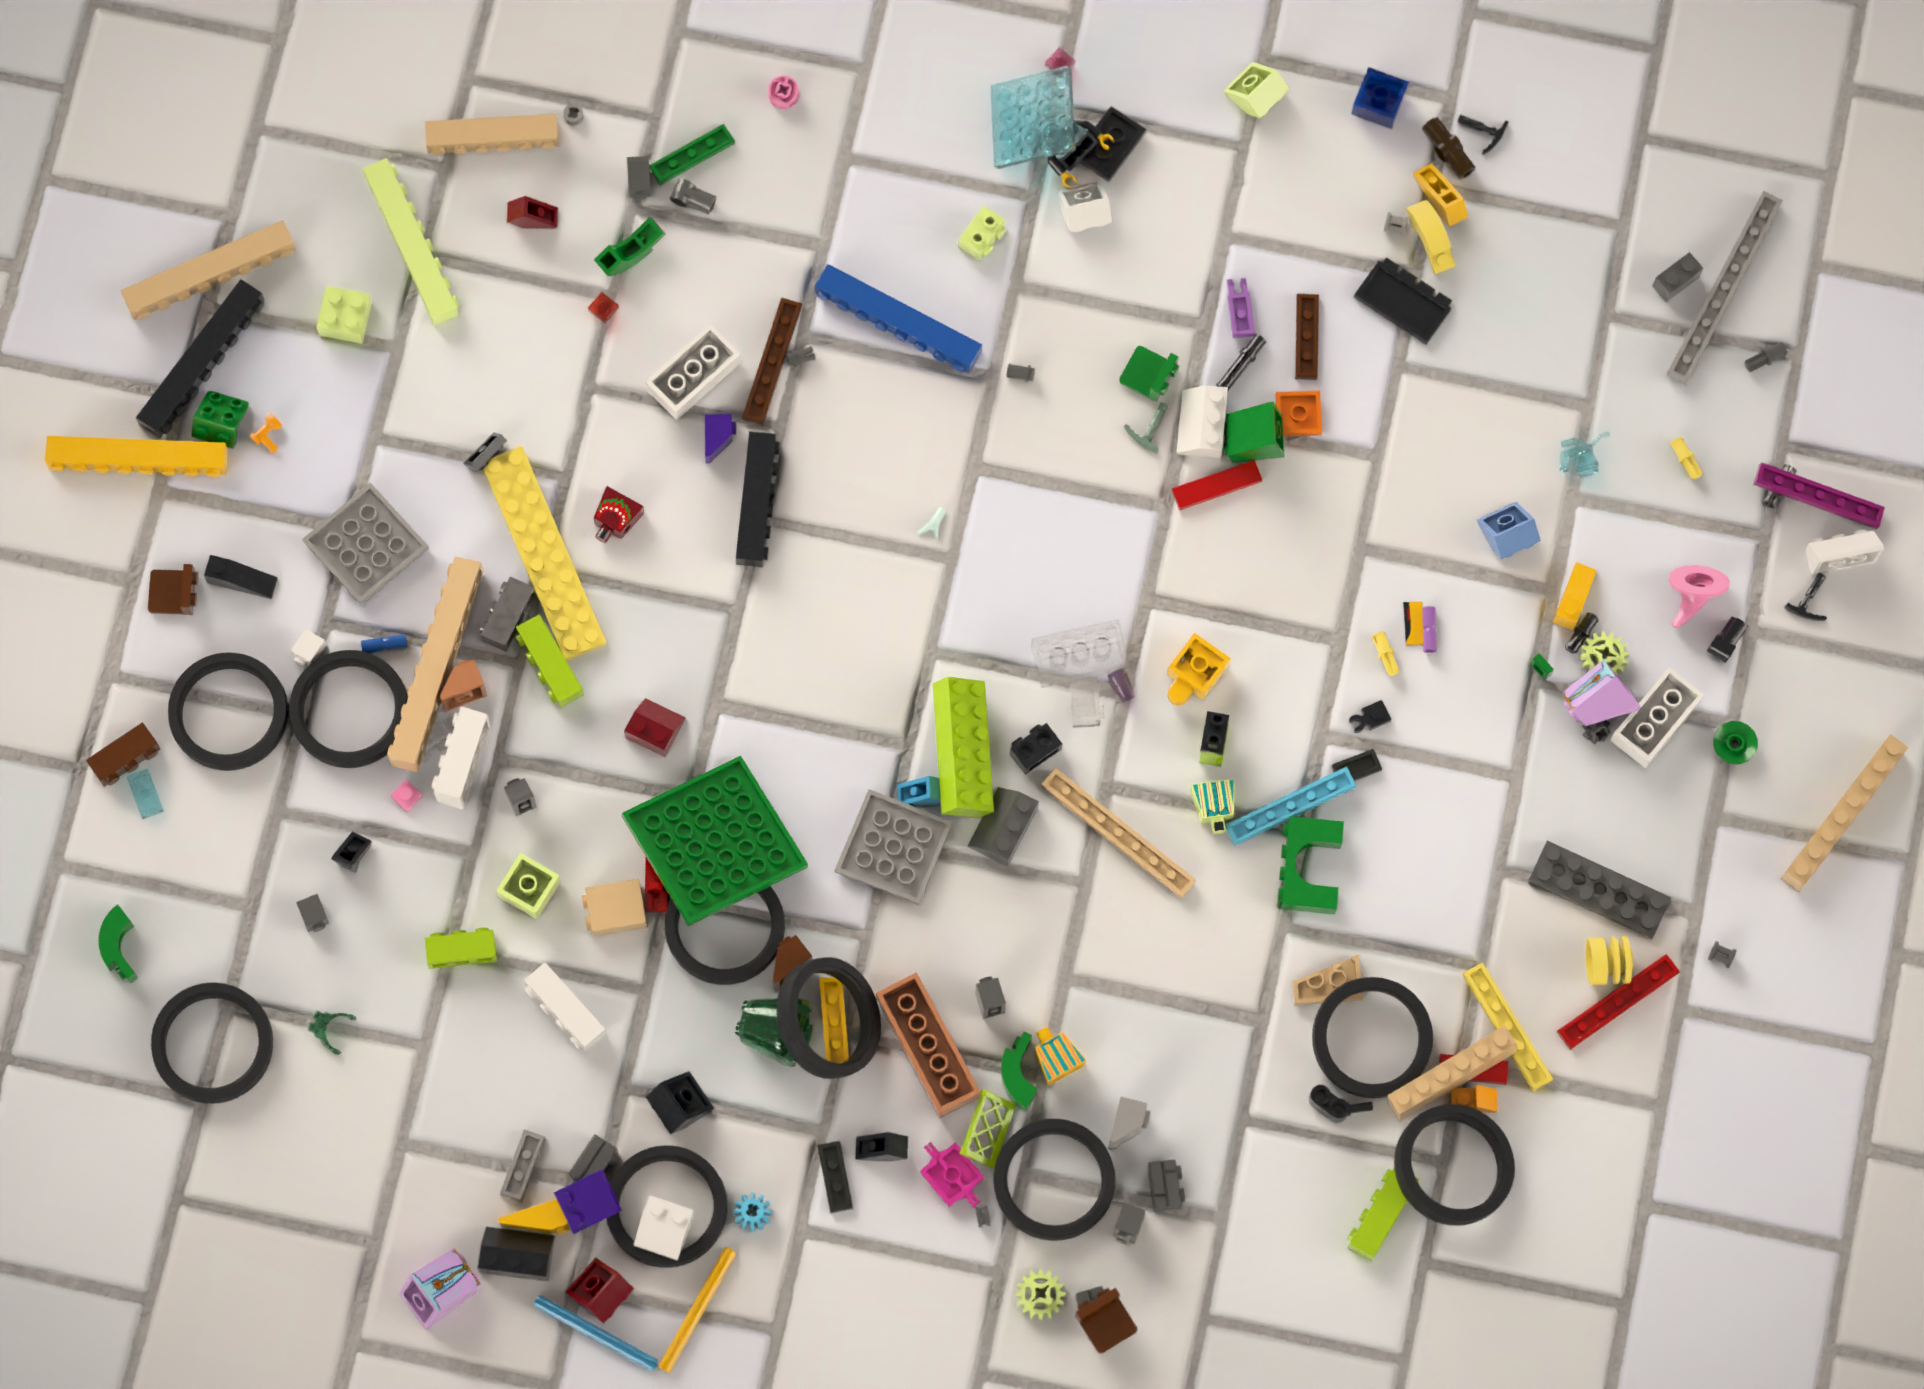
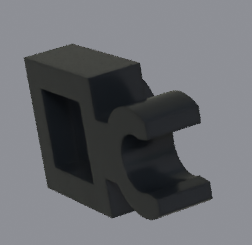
(1373, 716)

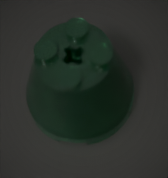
(760, 1028)

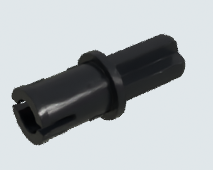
(1581, 633)

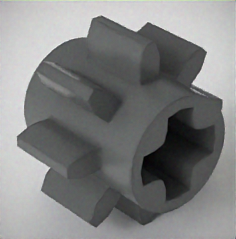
(1596, 731)

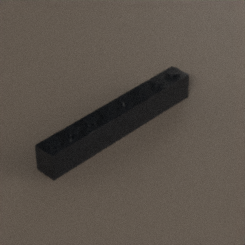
(200, 359)

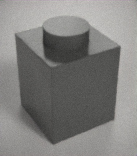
(313, 913)

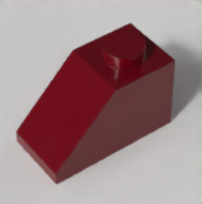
(531, 213)

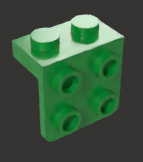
(1149, 372)
(218, 418)

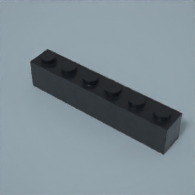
(756, 499)

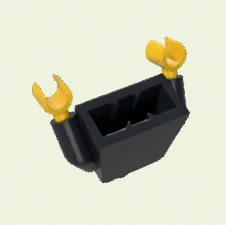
(1085, 140)

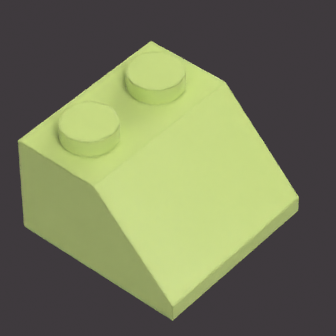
(1257, 89)

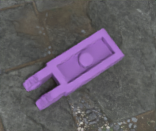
(1240, 310)

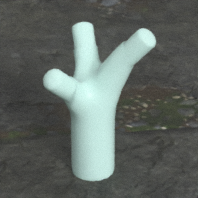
(934, 523)

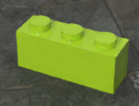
(460, 948)

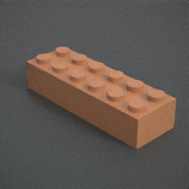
(928, 1045)

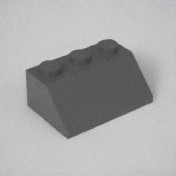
(1003, 830)

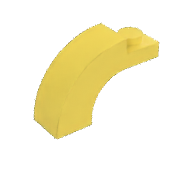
(1433, 235)

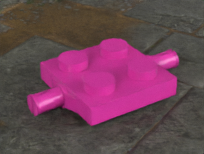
(952, 1175)

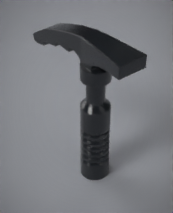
(1482, 127)
(1801, 610)

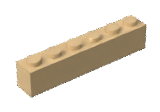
(492, 134)
(1452, 1073)

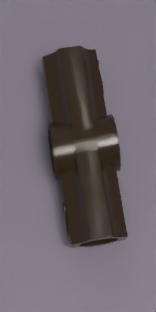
(1448, 148)

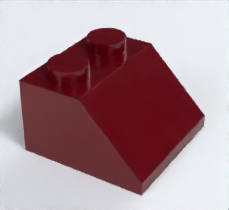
(654, 727)
(599, 1290)

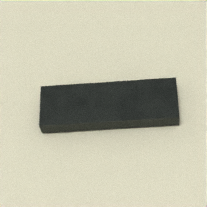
(835, 1177)

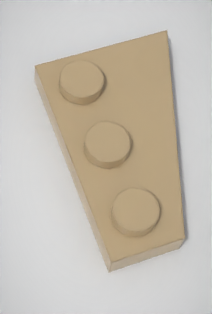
(1318, 985)

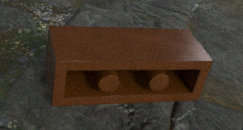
(123, 755)

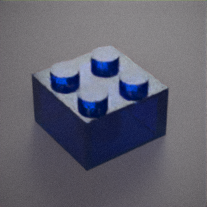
(1380, 98)

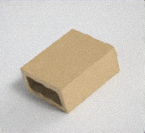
(614, 907)

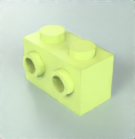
(982, 233)

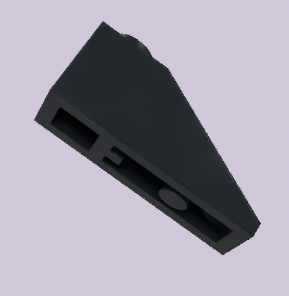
(239, 577)

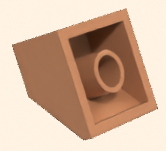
(463, 686)

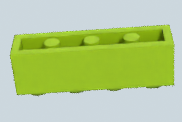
(549, 661)
(1379, 1218)

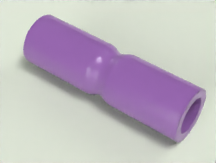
(1429, 632)

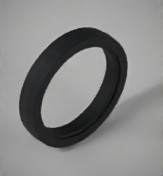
(217, 662)
(319, 668)
(732, 975)
(1389, 987)
(178, 1004)
(789, 1024)
(1058, 1127)
(1496, 1140)
(699, 1164)

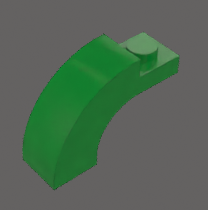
(629, 252)
(110, 937)
(1014, 1083)

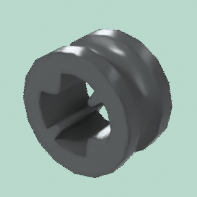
(982, 1216)

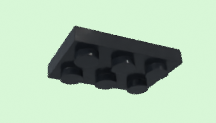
(1126, 136)

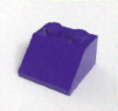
(588, 1201)

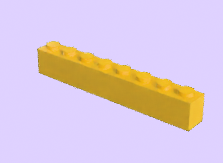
(136, 456)

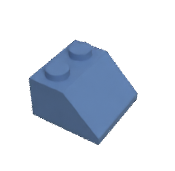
(1509, 530)

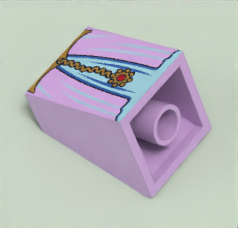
(1599, 696)
(440, 1287)

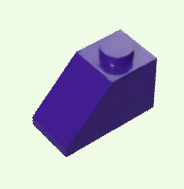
(718, 434)

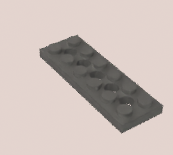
(1600, 904)

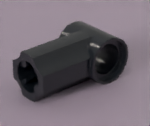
(1725, 642)

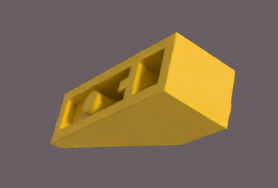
(1441, 194)
(1574, 596)
(540, 1218)

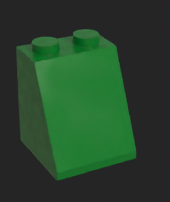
(1254, 433)

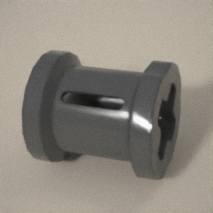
(1723, 950)

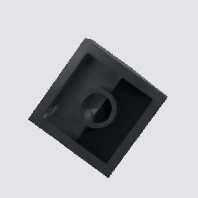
(679, 1102)

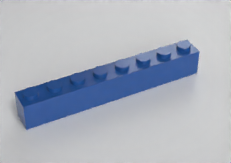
(898, 318)

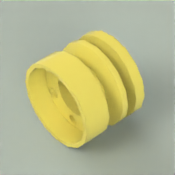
(1612, 960)

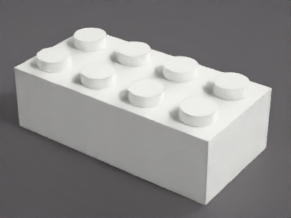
(693, 372)
(1658, 719)
(461, 758)

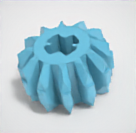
(743, 1212)

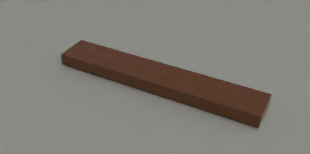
(772, 361)

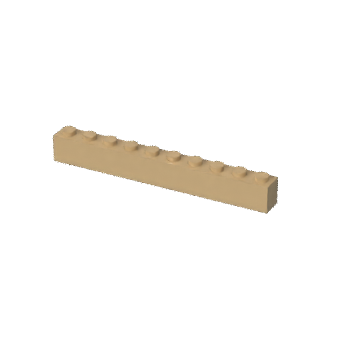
(436, 664)

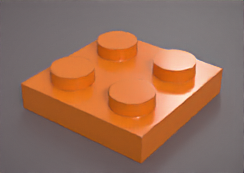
(1300, 412)

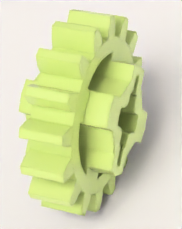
(1595, 652)
(1032, 1287)

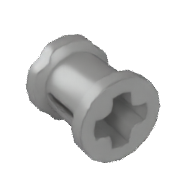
(1396, 223)

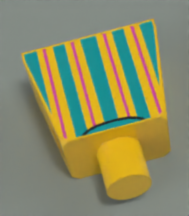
(1057, 1056)

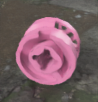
(783, 92)

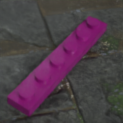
(1819, 495)

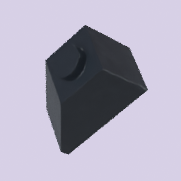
(882, 1147)

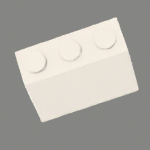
(1202, 421)
(1843, 551)

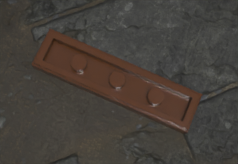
(1306, 336)

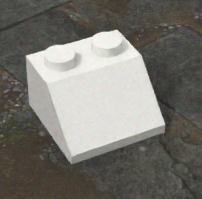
(1085, 207)
(663, 1227)

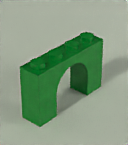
(1296, 892)

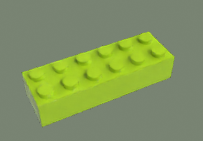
(963, 747)

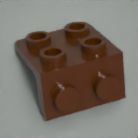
(173, 591)
(1105, 1320)

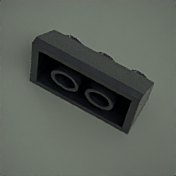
(516, 1254)

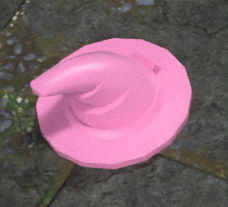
(1696, 588)

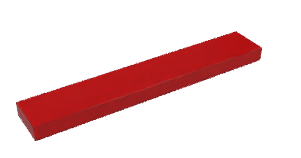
(1618, 1002)

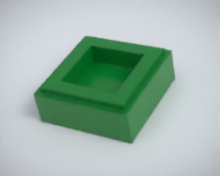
(1541, 666)

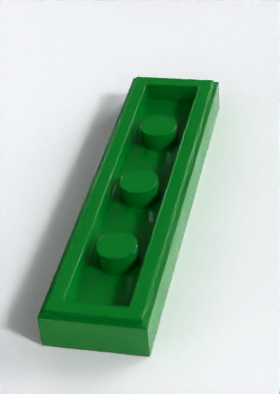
(691, 154)

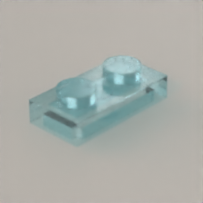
(145, 793)

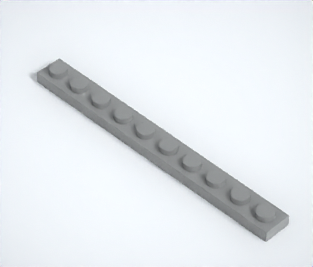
(1724, 287)

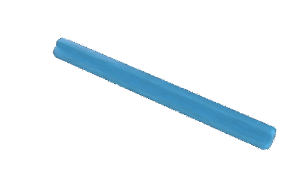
(595, 1333)

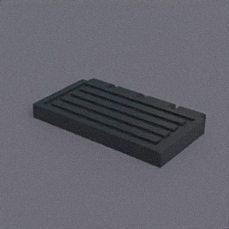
(1402, 301)

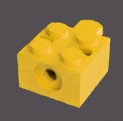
(1197, 672)

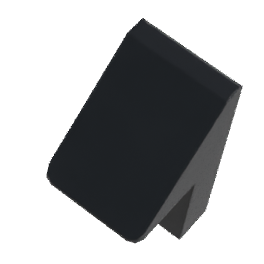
(352, 851)

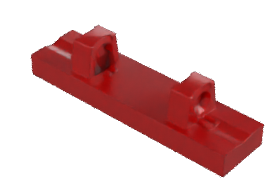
(655, 893)

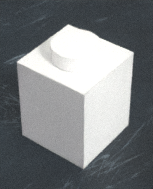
(308, 648)

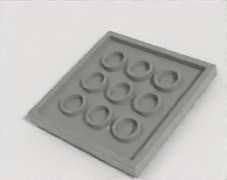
(365, 543)
(893, 847)

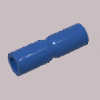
(386, 643)

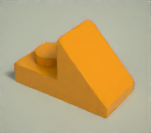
(1479, 1098)

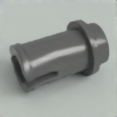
(800, 356)
(1020, 372)

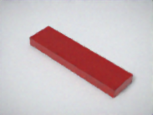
(1216, 485)

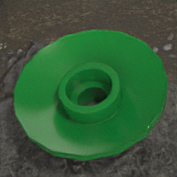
(1741, 734)

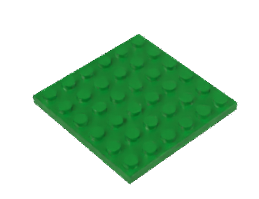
(714, 840)

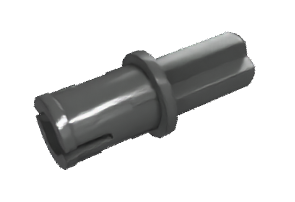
(1766, 357)

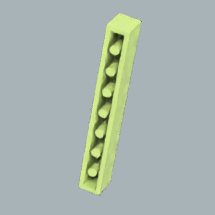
(410, 241)

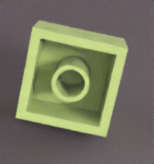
(344, 314)
(528, 886)

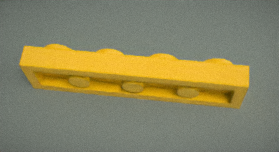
(834, 1020)

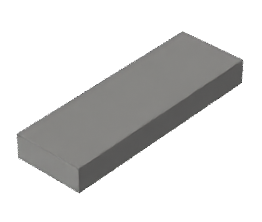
(522, 1166)

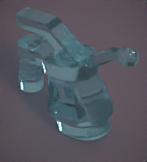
(1585, 460)

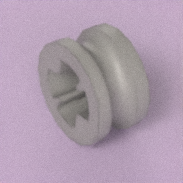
(573, 107)

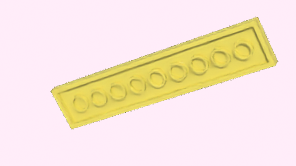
(543, 553)

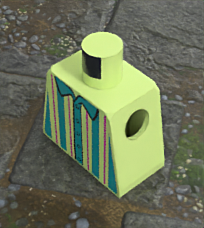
(1214, 803)

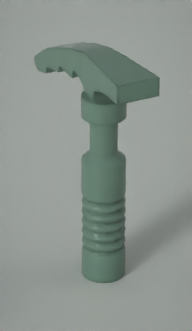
(1145, 441)

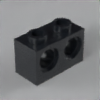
(1039, 752)

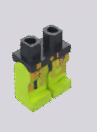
(1214, 739)

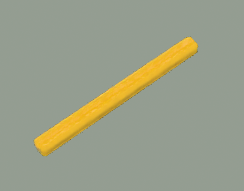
(697, 1309)

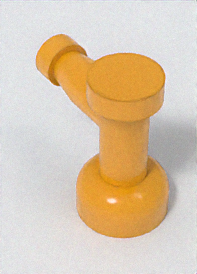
(261, 434)

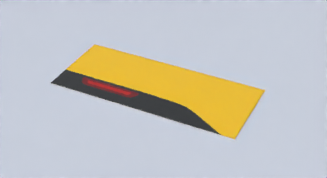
(1413, 623)

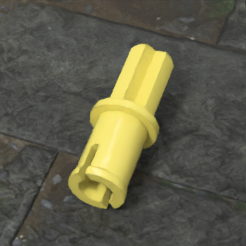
(1686, 458)
(1385, 653)

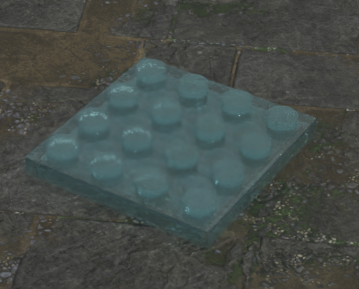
(1032, 117)

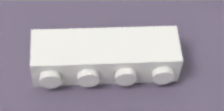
(565, 1007)

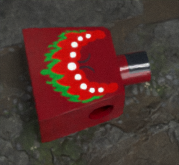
(616, 515)

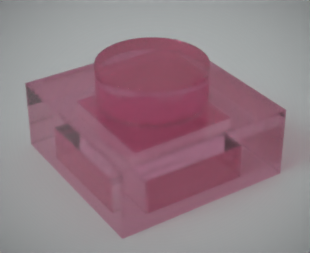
(1059, 59)

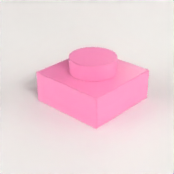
(406, 795)

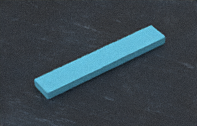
(1290, 805)

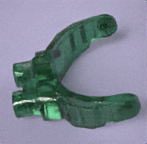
(320, 1025)

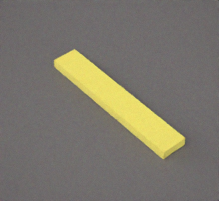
(1500, 1015)

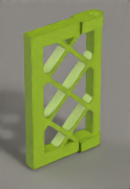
(1003, 1124)

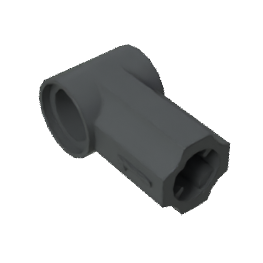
(687, 194)

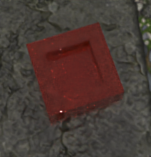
(603, 307)

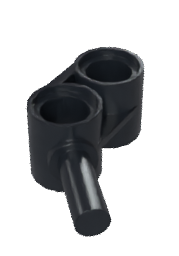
(1331, 1100)

